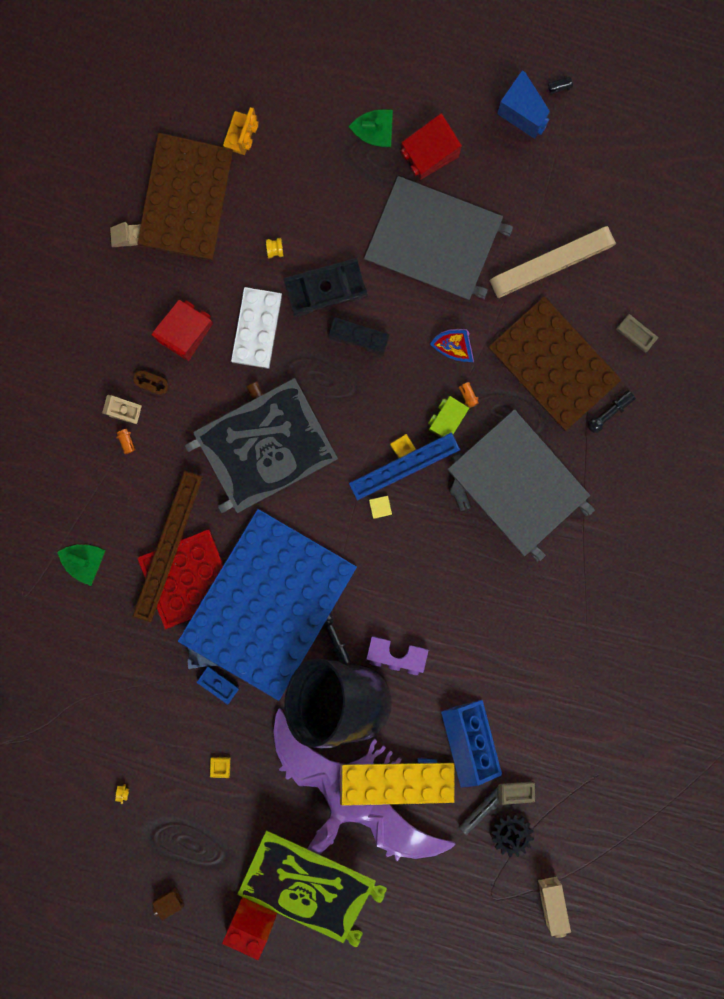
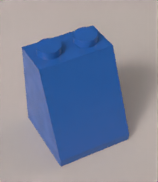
(524, 107)

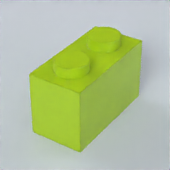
(449, 417)

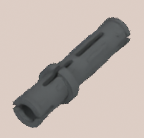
(466, 826)

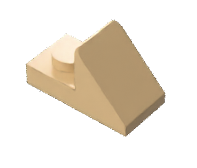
(124, 235)
(121, 409)

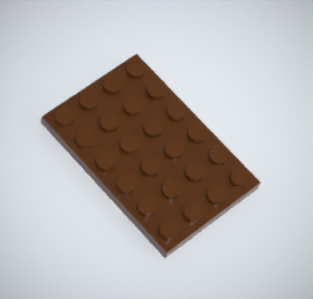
(185, 197)
(554, 363)

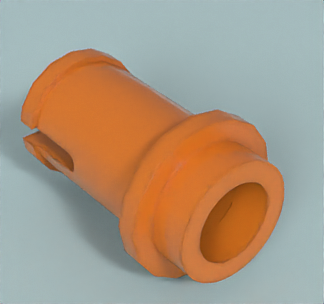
(468, 394)
(125, 440)

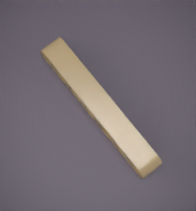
(552, 262)

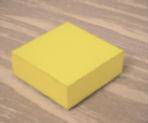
(380, 507)

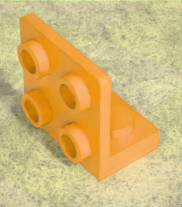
(240, 131)

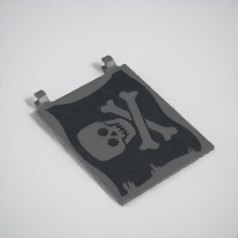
(264, 446)

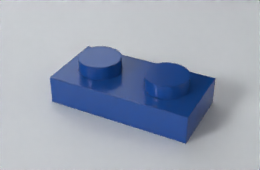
(218, 685)

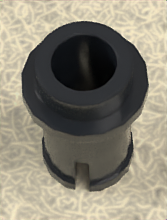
(560, 85)

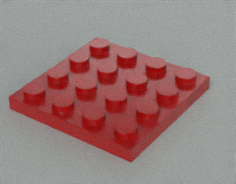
(189, 579)

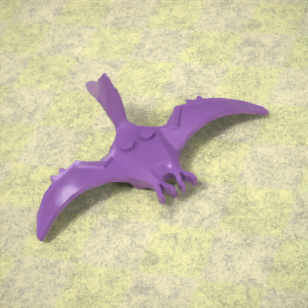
(387, 826)

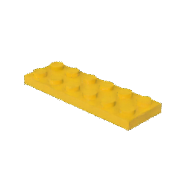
(396, 783)

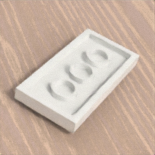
(256, 328)

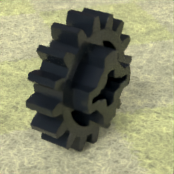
(520, 833)

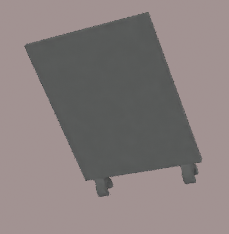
(435, 238)
(520, 484)

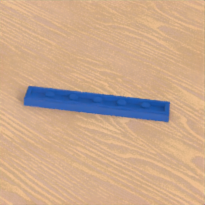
(404, 466)

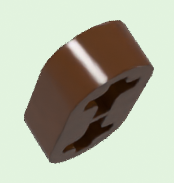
(153, 379)

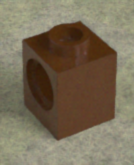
(167, 904)

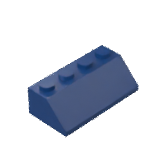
(471, 744)

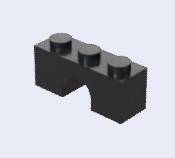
(365, 337)

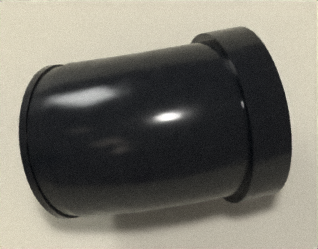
(364, 709)

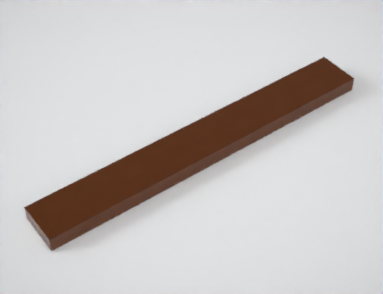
(167, 546)

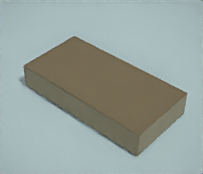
(637, 333)
(516, 793)

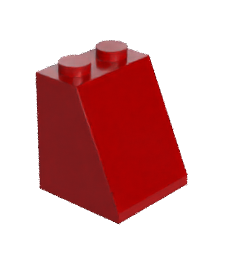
(431, 147)
(183, 329)
(250, 928)

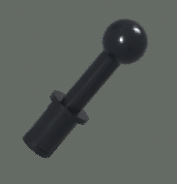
(596, 424)
(339, 649)

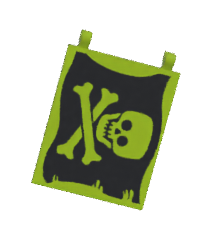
(308, 888)

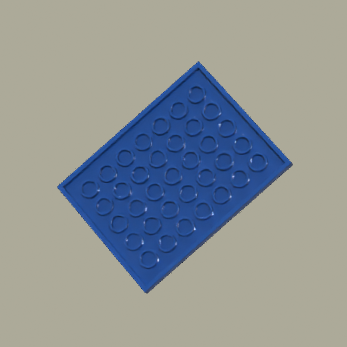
(267, 604)

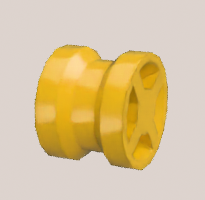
(274, 248)

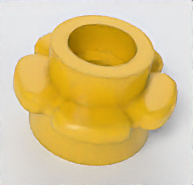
(121, 794)

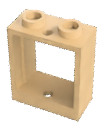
(554, 907)

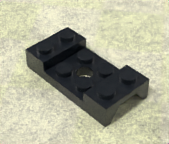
(345, 286)

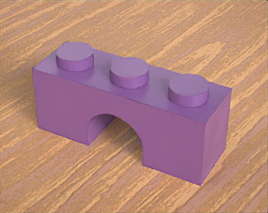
(413, 660)

